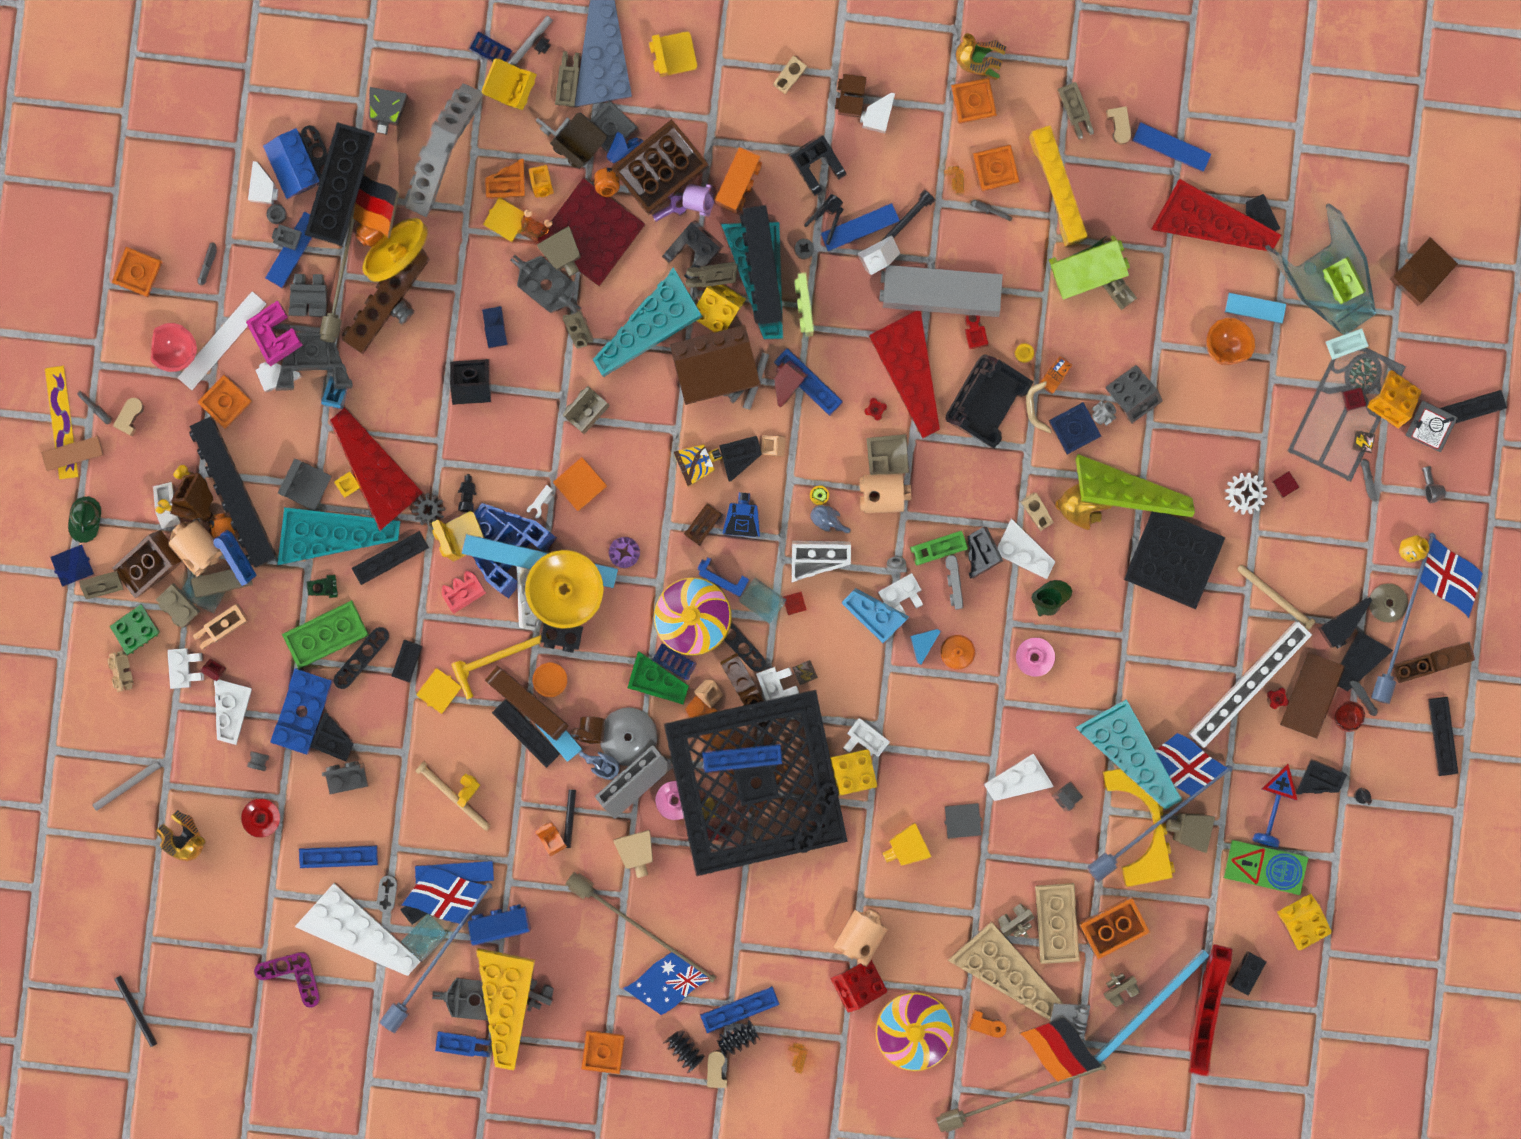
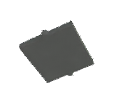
(963, 820)

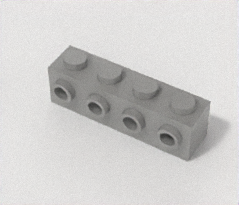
(633, 782)

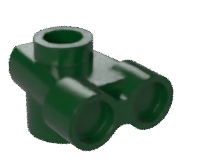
(327, 587)

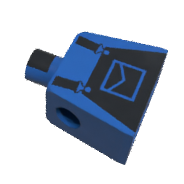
(742, 518)

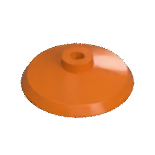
(957, 652)
(549, 679)

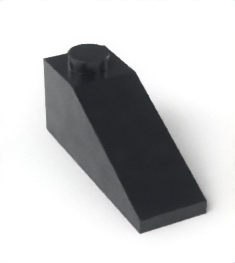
(1343, 625)

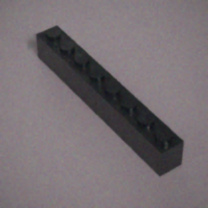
(233, 492)

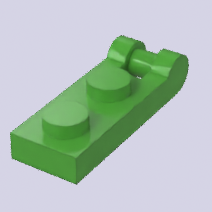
(940, 547)

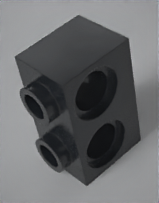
(560, 639)
(1247, 973)

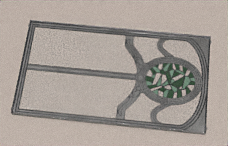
(1327, 428)

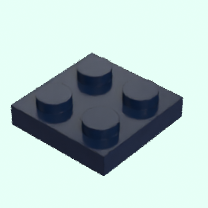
(1075, 428)

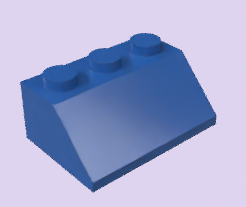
(291, 163)
(498, 924)

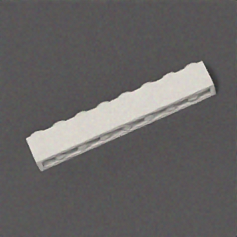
(1249, 684)

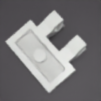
(900, 591)
(180, 670)
(771, 684)
(867, 737)

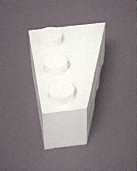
(818, 556)

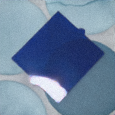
(72, 565)

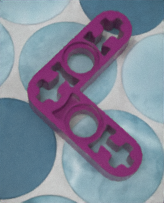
(299, 971)

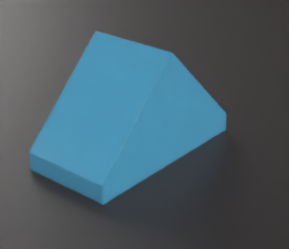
(334, 397)
(922, 644)

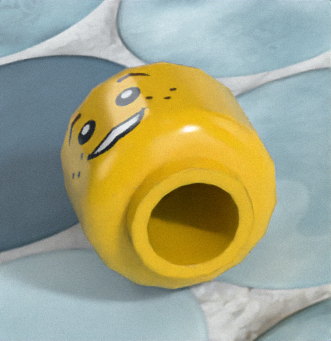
(1414, 548)

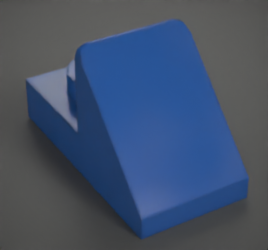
(620, 149)

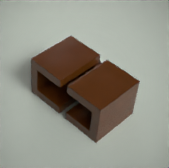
(854, 86)

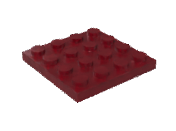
(599, 229)

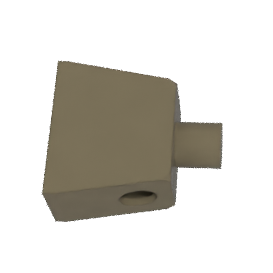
(561, 251)
(1192, 830)

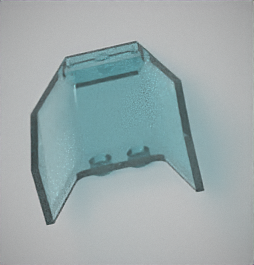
(1313, 289)

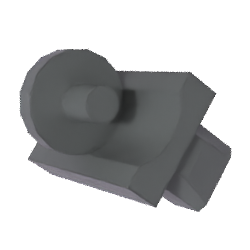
(544, 997)

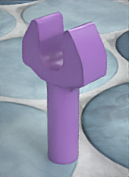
(670, 209)

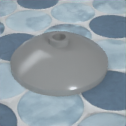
(632, 722)

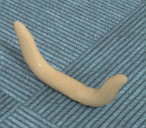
(1030, 407)

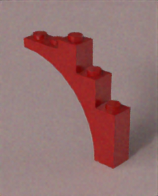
(1207, 1009)

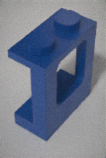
(737, 590)

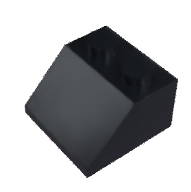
(470, 381)

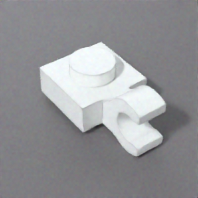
(544, 497)

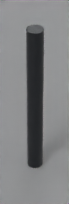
(135, 1011)

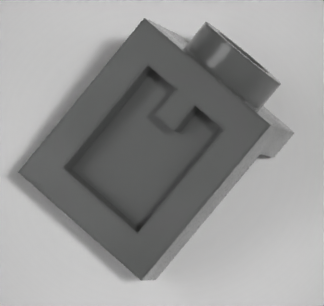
(286, 237)

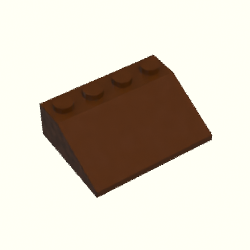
(660, 167)
(715, 364)

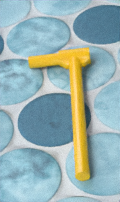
(462, 669)

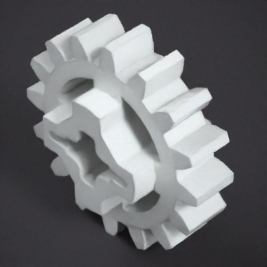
(1253, 494)

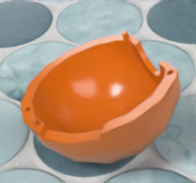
(1230, 341)

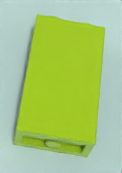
(1090, 268)

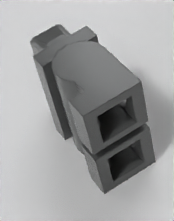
(312, 295)

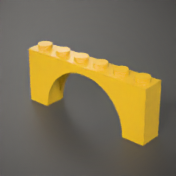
(1069, 218)
(1155, 862)

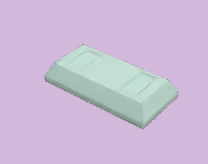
(1347, 344)

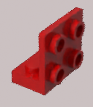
(859, 986)

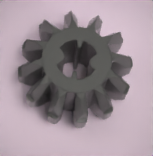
(435, 511)

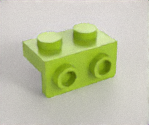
(1344, 280)

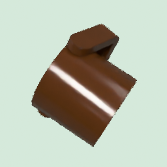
(590, 730)

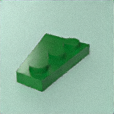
(656, 681)

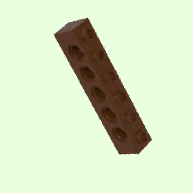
(362, 342)

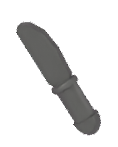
(987, 208)
(209, 258)
(96, 409)
(1370, 488)
(1365, 699)

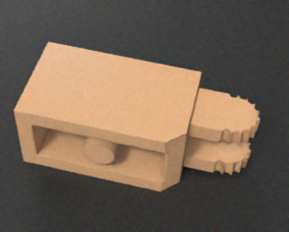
(222, 625)

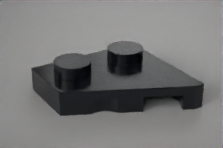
(739, 455)
(1320, 779)

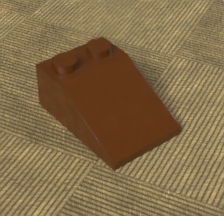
(1424, 271)
(147, 563)

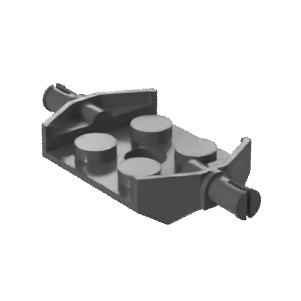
(530, 280)
(458, 999)

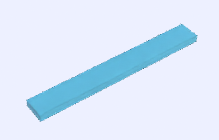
(519, 556)
(1148, 1009)

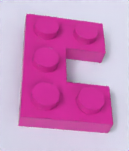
(262, 330)

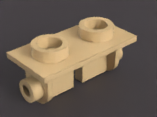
(117, 664)

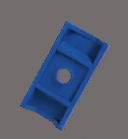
(297, 731)

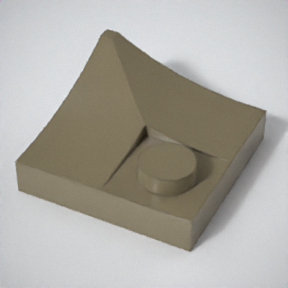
(888, 454)

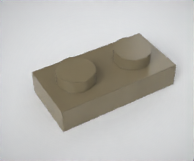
(101, 585)

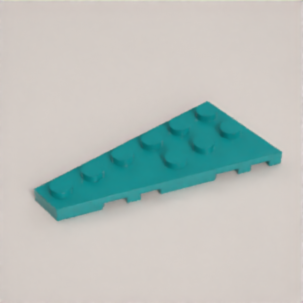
(734, 237)
(656, 319)
(318, 534)
(1128, 747)

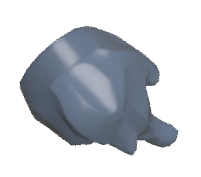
(825, 517)
(605, 765)

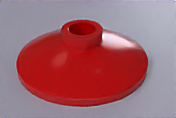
(250, 819)

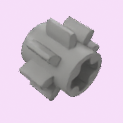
(1104, 413)

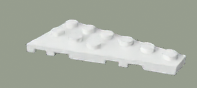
(348, 925)

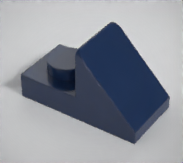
(494, 327)

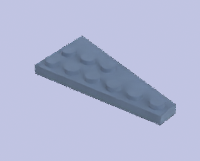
(603, 63)

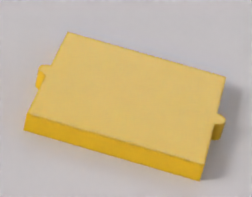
(504, 219)
(439, 690)

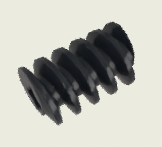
(738, 1039)
(684, 1050)

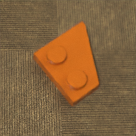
(507, 182)

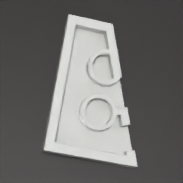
(1024, 551)
(526, 617)
(230, 709)
(1019, 779)

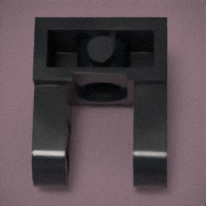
(810, 153)
(700, 241)

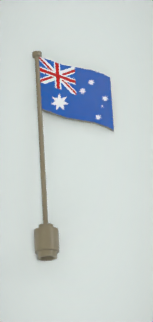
(667, 979)

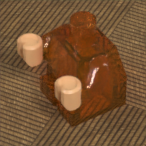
(532, 229)

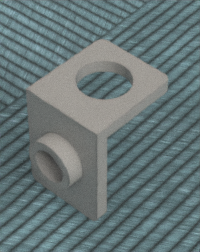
(547, 130)

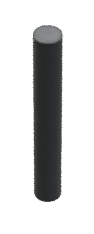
(569, 817)

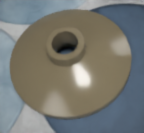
(1381, 610)

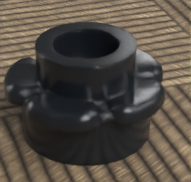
(542, 45)

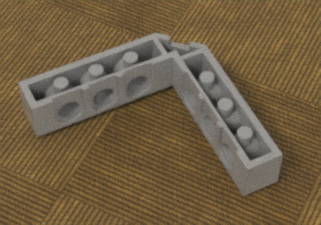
(439, 147)

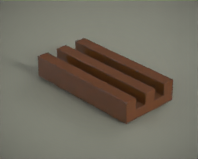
(712, 511)

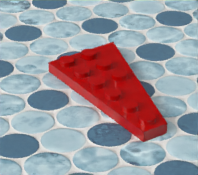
(1203, 217)
(907, 362)
(378, 476)

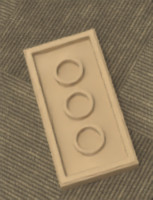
(1057, 923)

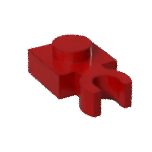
(976, 335)

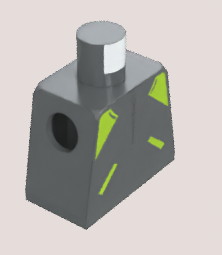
(386, 108)

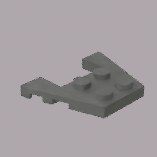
(313, 356)

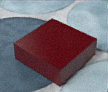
(1353, 399)
(1285, 484)
(213, 669)

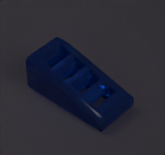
(478, 35)
(689, 669)

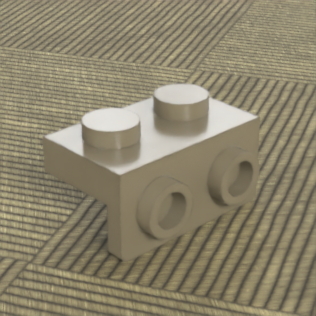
(585, 409)
(177, 606)

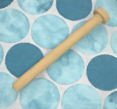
(1276, 597)
(452, 795)

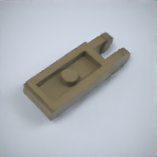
(567, 81)
(1075, 108)
(712, 275)

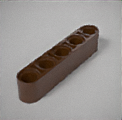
(527, 703)

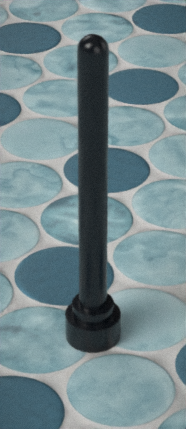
(924, 200)

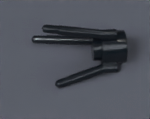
(831, 205)

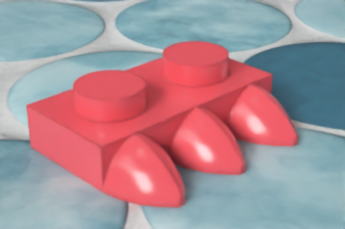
(463, 592)

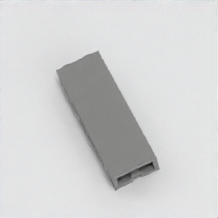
(941, 291)

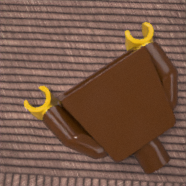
(190, 499)

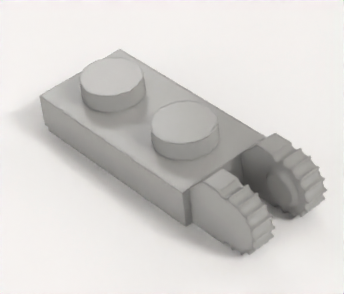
(954, 580)

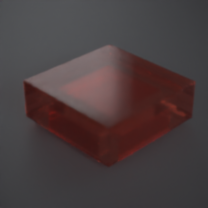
(795, 603)

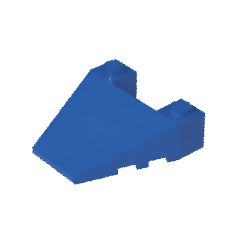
(510, 529)

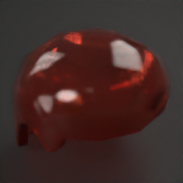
(1349, 716)

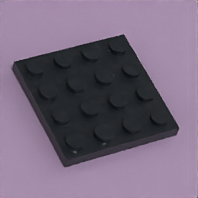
(1174, 558)

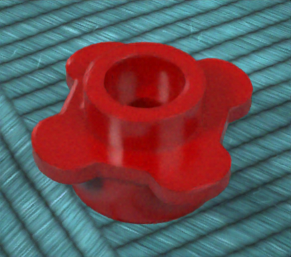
(876, 414)
(1278, 693)

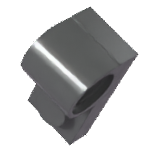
(1067, 796)

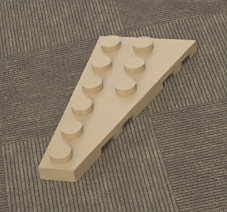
(1002, 967)

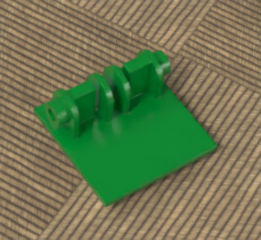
(134, 630)

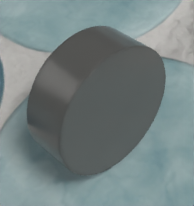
(276, 214)

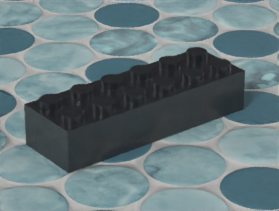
(339, 184)
(763, 266)

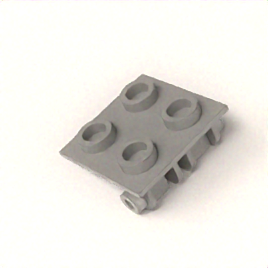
(1075, 1014)

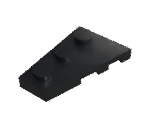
(1361, 659)

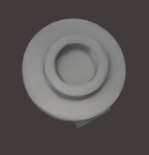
(896, 565)

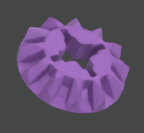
(627, 561)

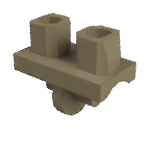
(1120, 293)
(578, 329)
(1023, 918)
(1128, 985)

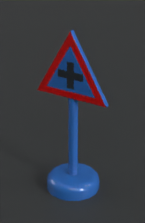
(1282, 786)

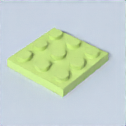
(803, 305)

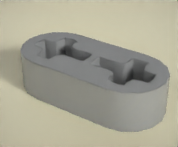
(382, 892)

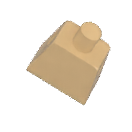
(635, 851)

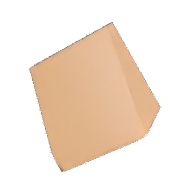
(773, 445)
(709, 692)

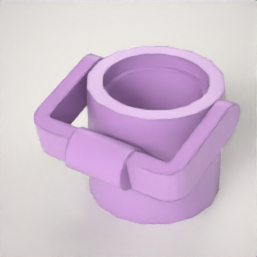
(699, 198)

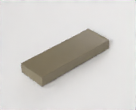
(216, 583)

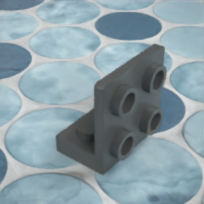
(1134, 393)
(304, 484)
(347, 778)

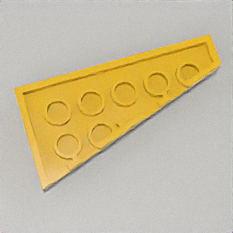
(505, 992)

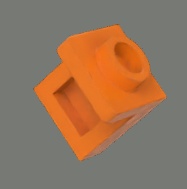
(551, 838)

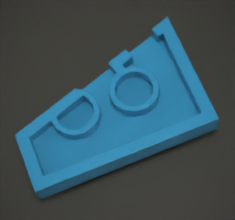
(874, 614)

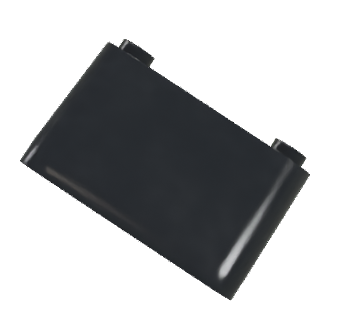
(986, 399)

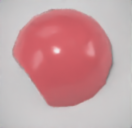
(172, 347)

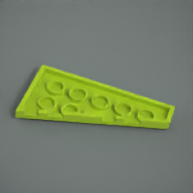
(1117, 488)

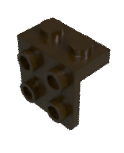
(579, 141)

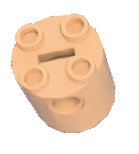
(890, 495)
(194, 546)
(861, 936)

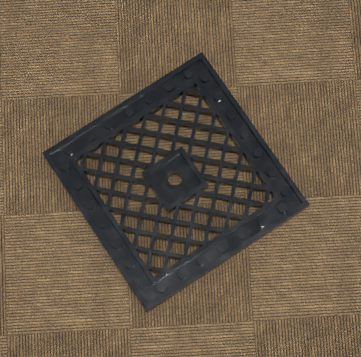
(761, 850)

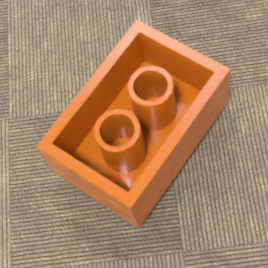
(738, 180)
(1114, 927)

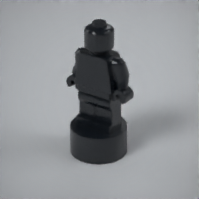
(468, 490)
(1363, 796)

